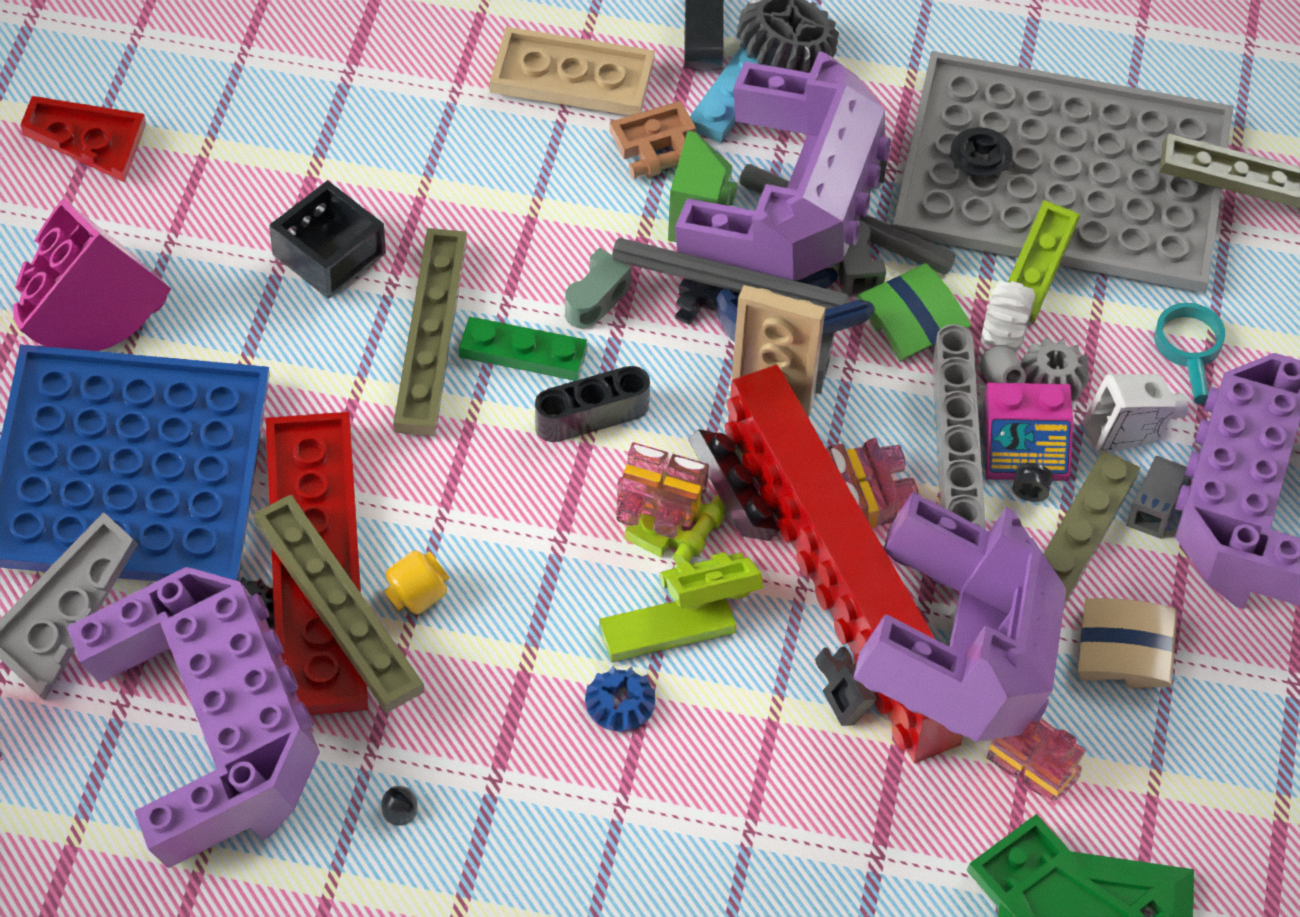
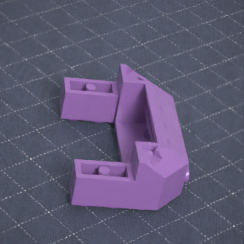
(819, 211)
(1240, 481)
(1002, 632)
(239, 696)

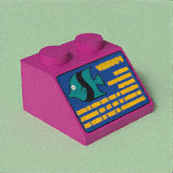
(1027, 426)

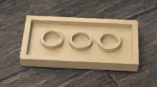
(572, 71)
(779, 332)

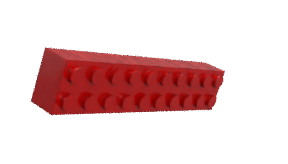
(828, 533)

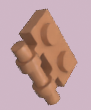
(651, 131)

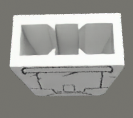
(1131, 411)

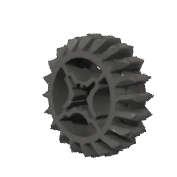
(786, 33)

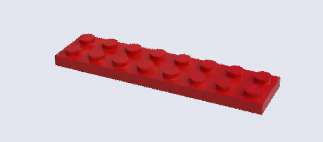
(314, 464)

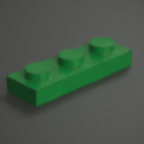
(523, 348)

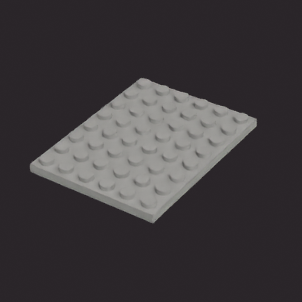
(1072, 145)

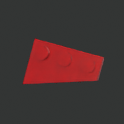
(86, 133)

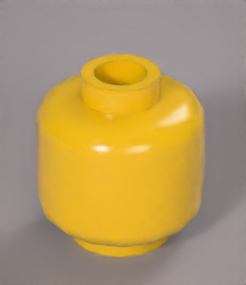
(416, 582)

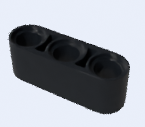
(704, 34)
(574, 407)

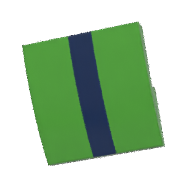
(913, 310)

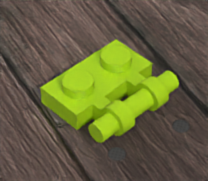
(688, 543)
(711, 580)

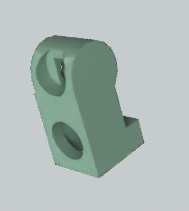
(598, 291)

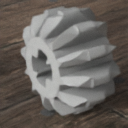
(1056, 365)

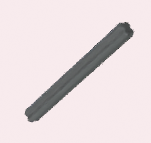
(880, 232)
(719, 274)

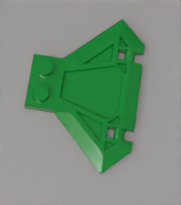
(1040, 877)

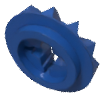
(630, 712)

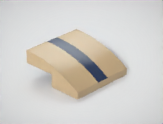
(1127, 642)

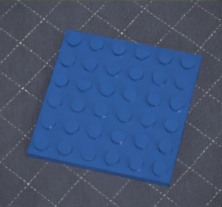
(135, 437)

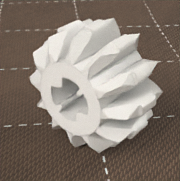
(1008, 315)

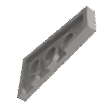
(75, 586)

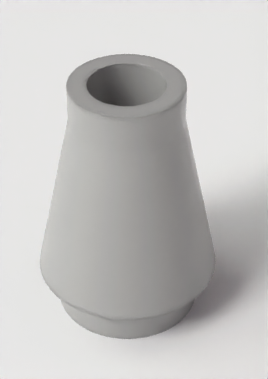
(1002, 365)

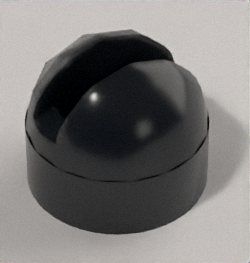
(394, 811)

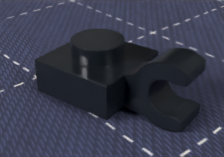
(694, 297)
(845, 695)

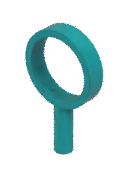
(1194, 361)

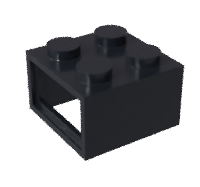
(328, 243)

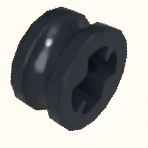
(1032, 482)

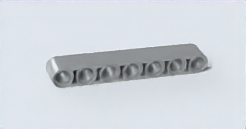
(957, 397)

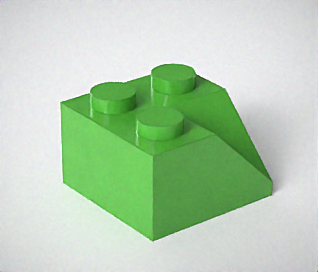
(699, 176)

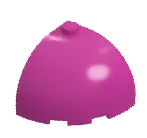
(83, 286)

